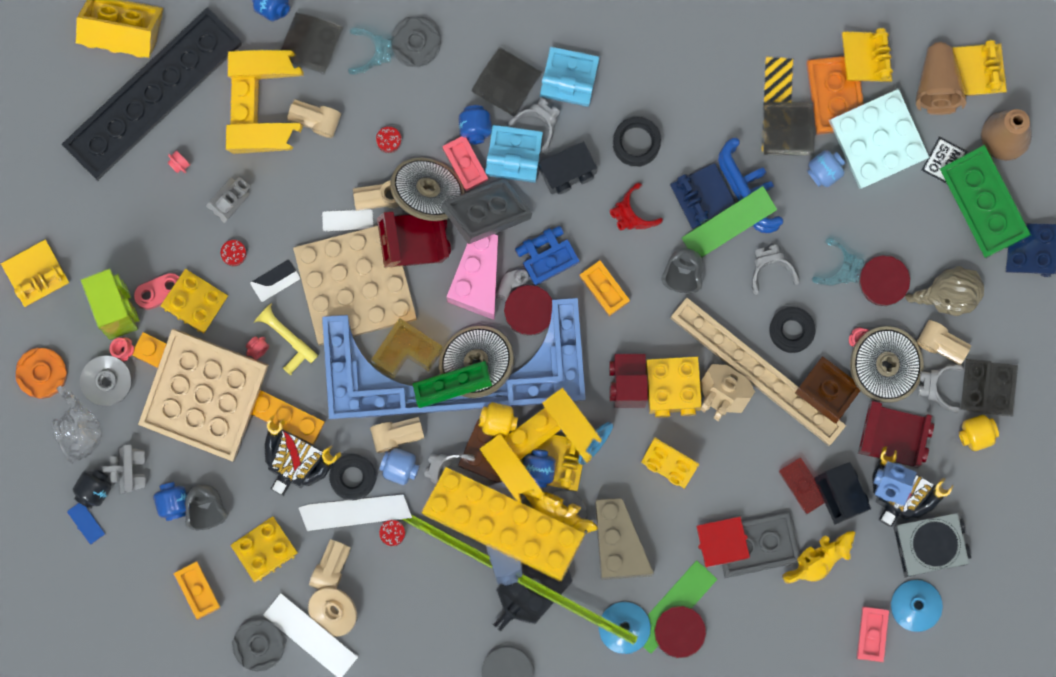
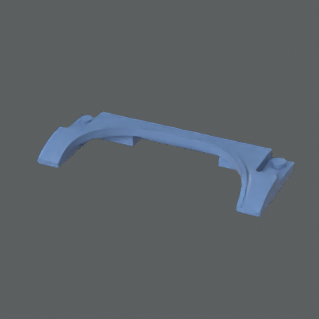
(362, 392)

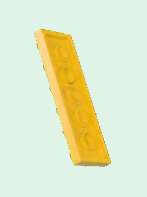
(503, 524)

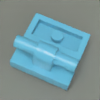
(569, 76)
(514, 153)

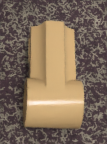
(321, 120)
(373, 197)
(938, 340)
(391, 435)
(329, 570)

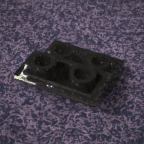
(312, 42)
(506, 81)
(788, 128)
(989, 387)

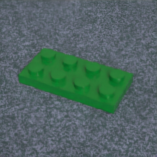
(985, 201)

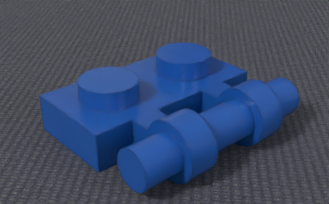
(550, 262)

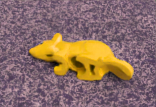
(553, 507)
(818, 562)

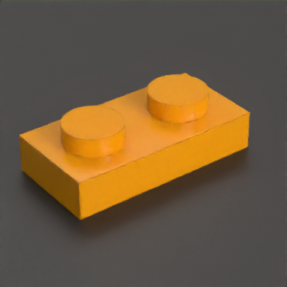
(604, 288)
(197, 590)

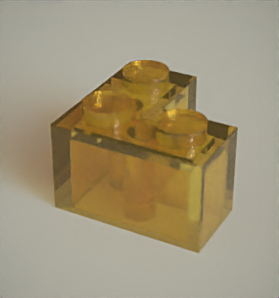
(404, 343)

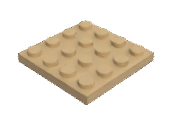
(350, 279)
(203, 394)

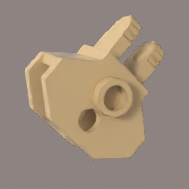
(725, 392)

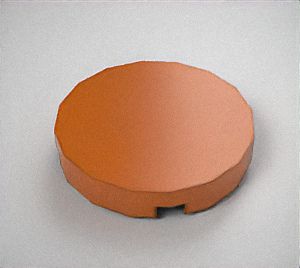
(41, 373)

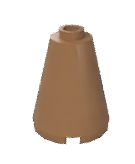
(940, 82)
(1007, 134)

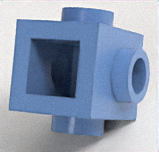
(894, 483)

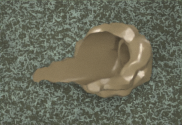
(952, 292)

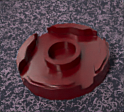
(884, 280)
(528, 310)
(680, 632)

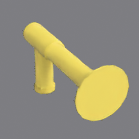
(302, 348)

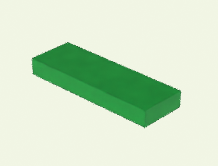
(452, 384)

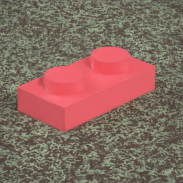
(465, 163)
(872, 634)

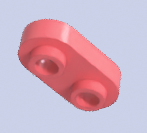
(158, 291)

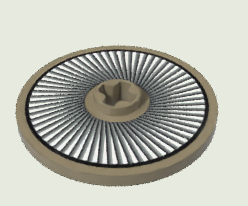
(419, 173)
(482, 344)
(876, 380)

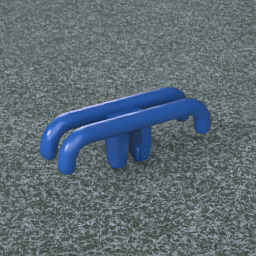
(740, 184)

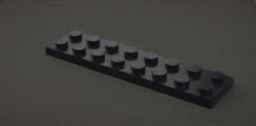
(152, 94)

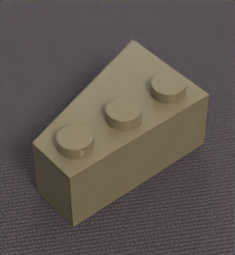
(618, 543)

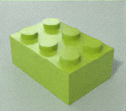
(110, 304)

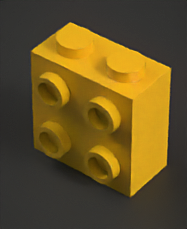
(673, 386)

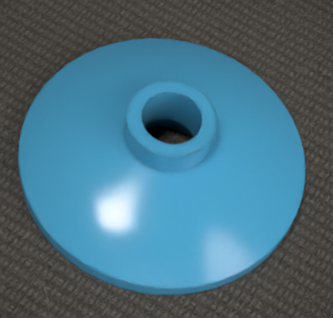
(603, 432)
(903, 606)
(638, 623)

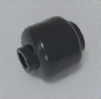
(91, 488)

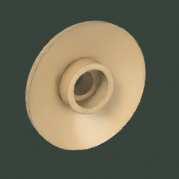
(324, 614)

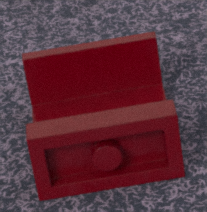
(412, 240)
(897, 432)

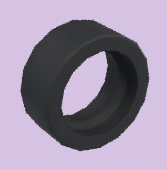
(636, 122)

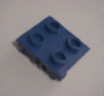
(702, 195)
(1034, 253)

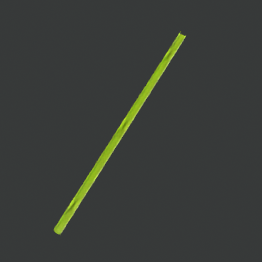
(525, 581)

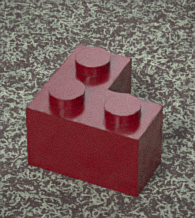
(630, 381)

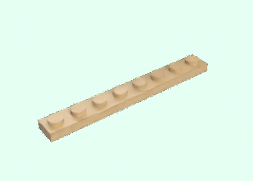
(755, 368)

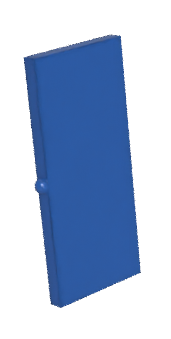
(86, 523)

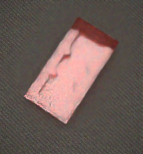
(802, 485)

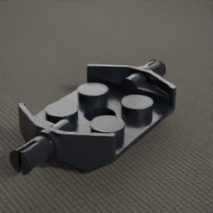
(524, 605)

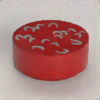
(388, 139)
(233, 253)
(392, 533)

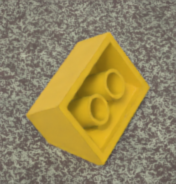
(119, 26)

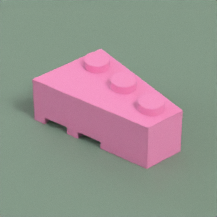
(476, 278)

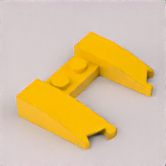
(244, 131)
(506, 452)

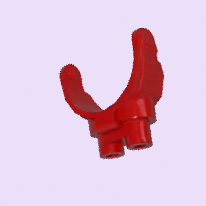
(626, 217)

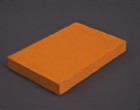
(831, 91)

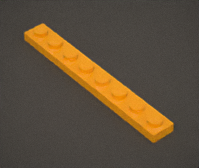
(296, 421)

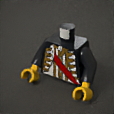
(294, 459)
(920, 501)

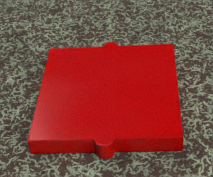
(722, 542)

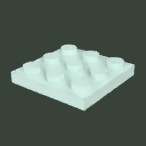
(879, 139)

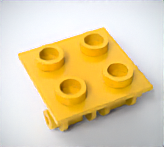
(867, 56)
(981, 68)
(35, 273)
(194, 301)
(669, 463)
(567, 466)
(264, 549)

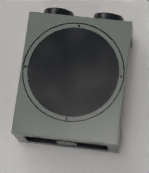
(932, 545)

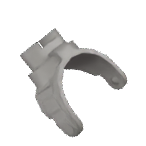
(543, 112)
(768, 257)
(929, 386)
(439, 462)

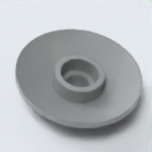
(99, 369)

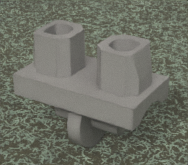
(229, 198)
(127, 481)

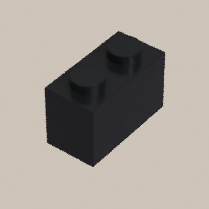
(568, 168)
(842, 493)

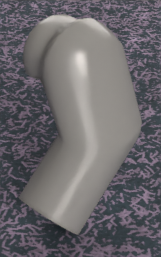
(511, 280)

